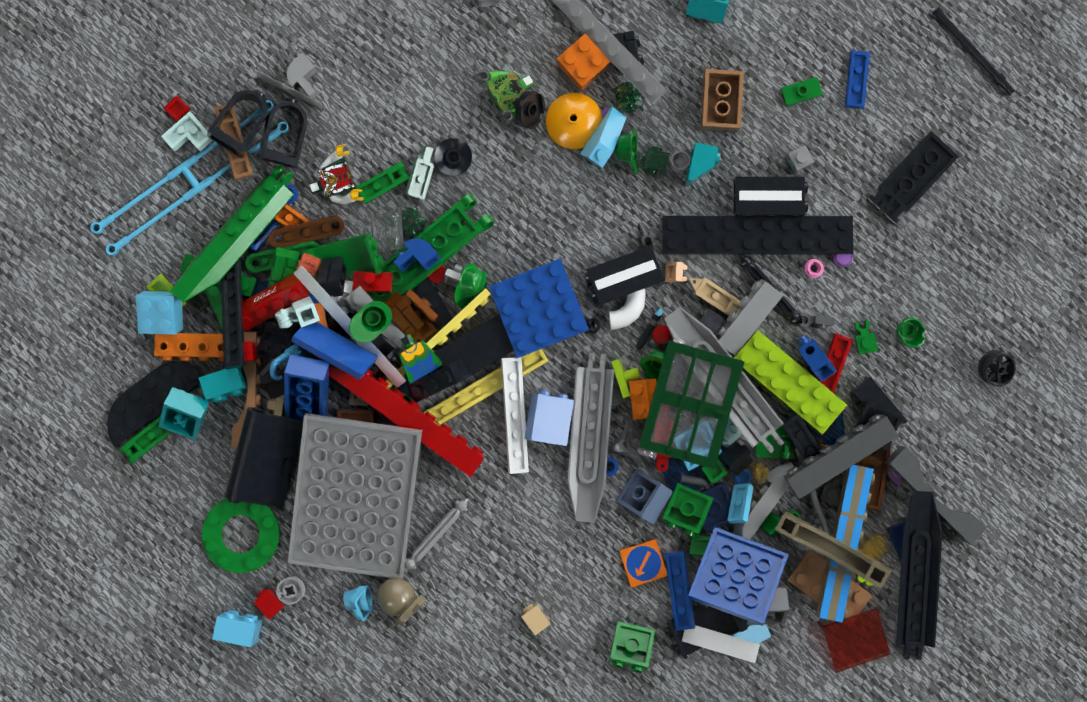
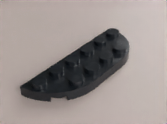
(146, 398)

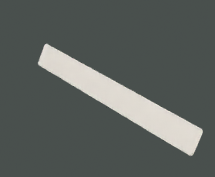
(341, 317)

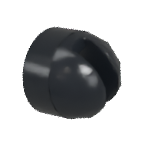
(596, 327)

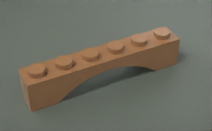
(254, 399)

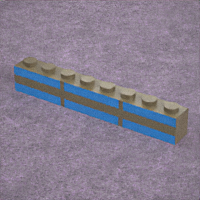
(847, 528)

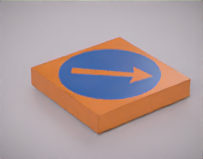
(643, 563)

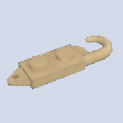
(715, 295)

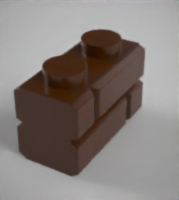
(403, 315)

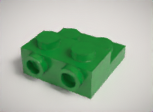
(687, 510)
(631, 647)

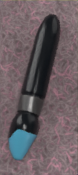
(648, 330)

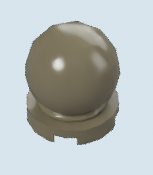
(398, 599)

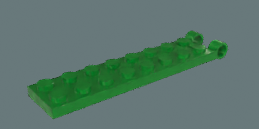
(446, 238)

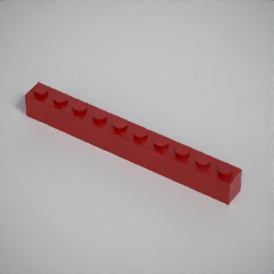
(408, 415)

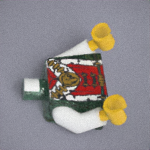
(336, 179)

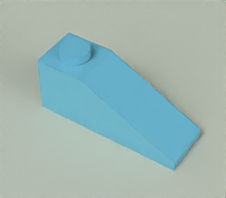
(605, 138)

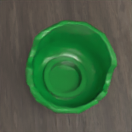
(910, 332)

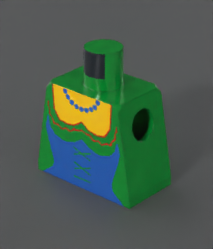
(418, 358)

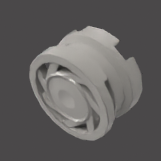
(290, 590)

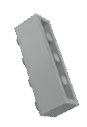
(748, 316)

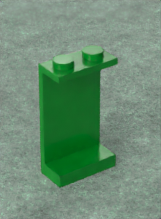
(357, 252)

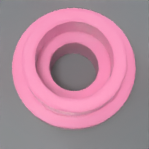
(820, 268)

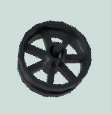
(997, 368)

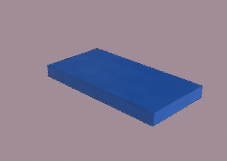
(335, 349)

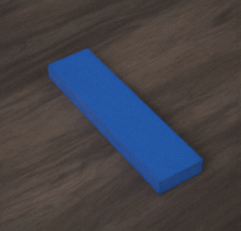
(679, 590)

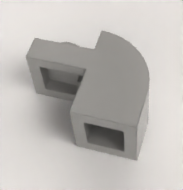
(298, 72)

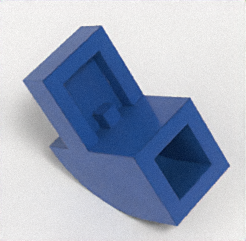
(417, 250)

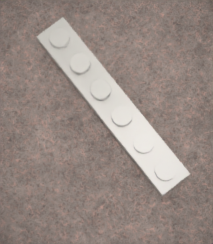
(514, 415)

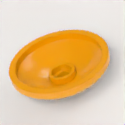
(569, 133)

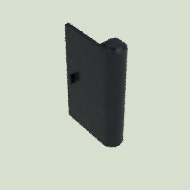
(258, 464)

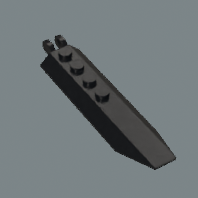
(919, 575)

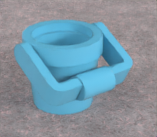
(358, 600)

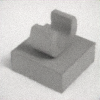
(452, 276)

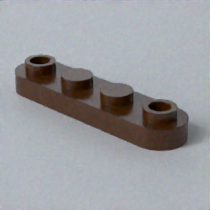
(306, 231)

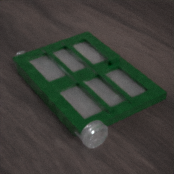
(690, 405)

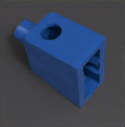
(816, 358)

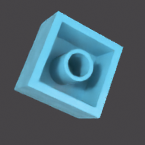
(158, 313)
(237, 629)

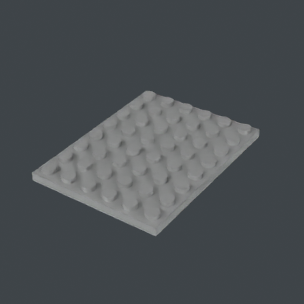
(354, 496)

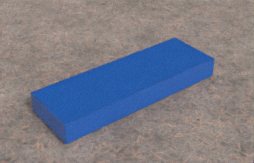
(857, 79)

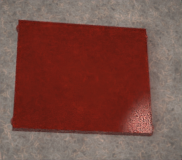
(856, 640)

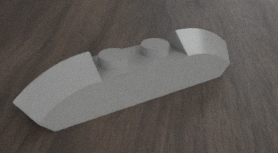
(766, 501)

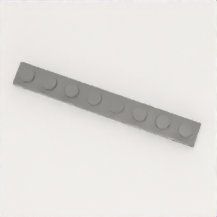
(612, 49)

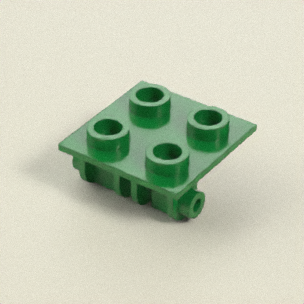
(785, 451)

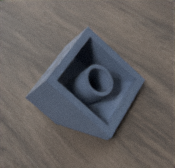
(645, 496)

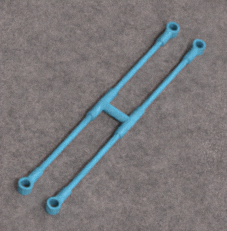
(182, 168)

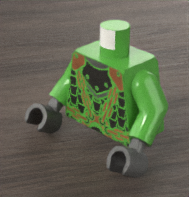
(505, 89)

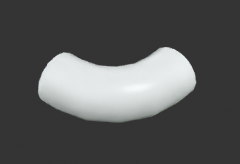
(629, 312)

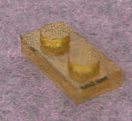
(759, 472)

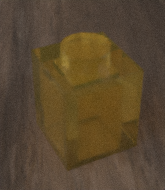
(873, 546)

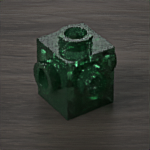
(628, 97)
(415, 227)

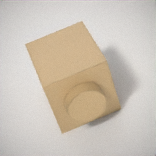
(535, 618)

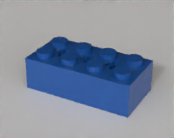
(306, 387)

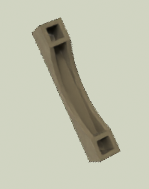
(834, 549)

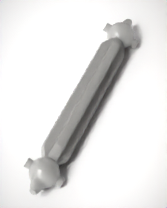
(436, 534)

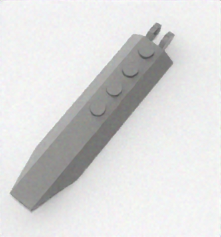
(749, 409)
(590, 438)

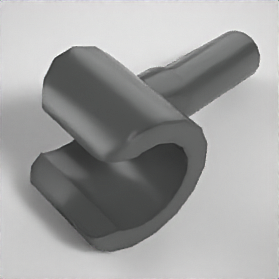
(646, 238)

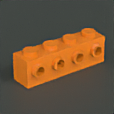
(189, 346)

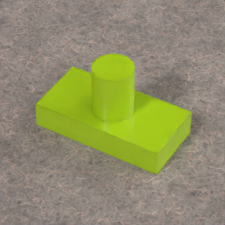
(623, 377)

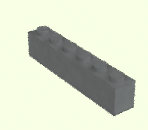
(841, 455)

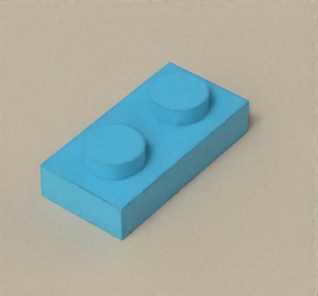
(740, 503)

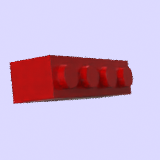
(271, 300)

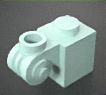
(300, 311)

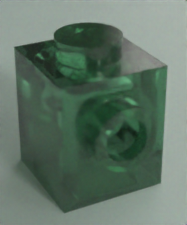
(654, 161)

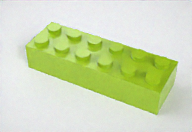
(790, 383)

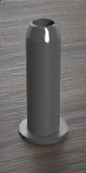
(692, 480)

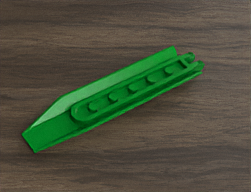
(235, 235)

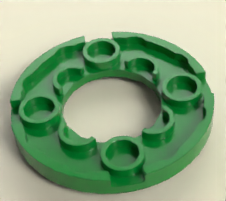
(240, 562)

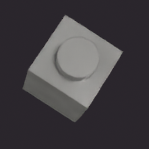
(799, 159)

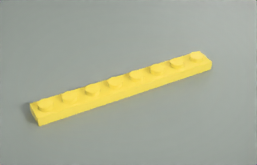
(453, 325)

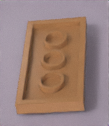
(809, 577)

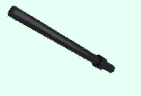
(999, 79)

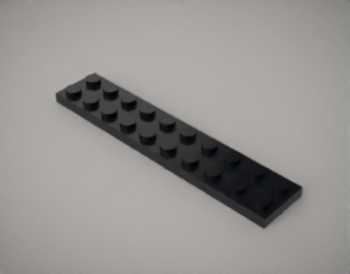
(757, 235)

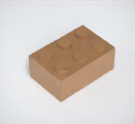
(721, 100)

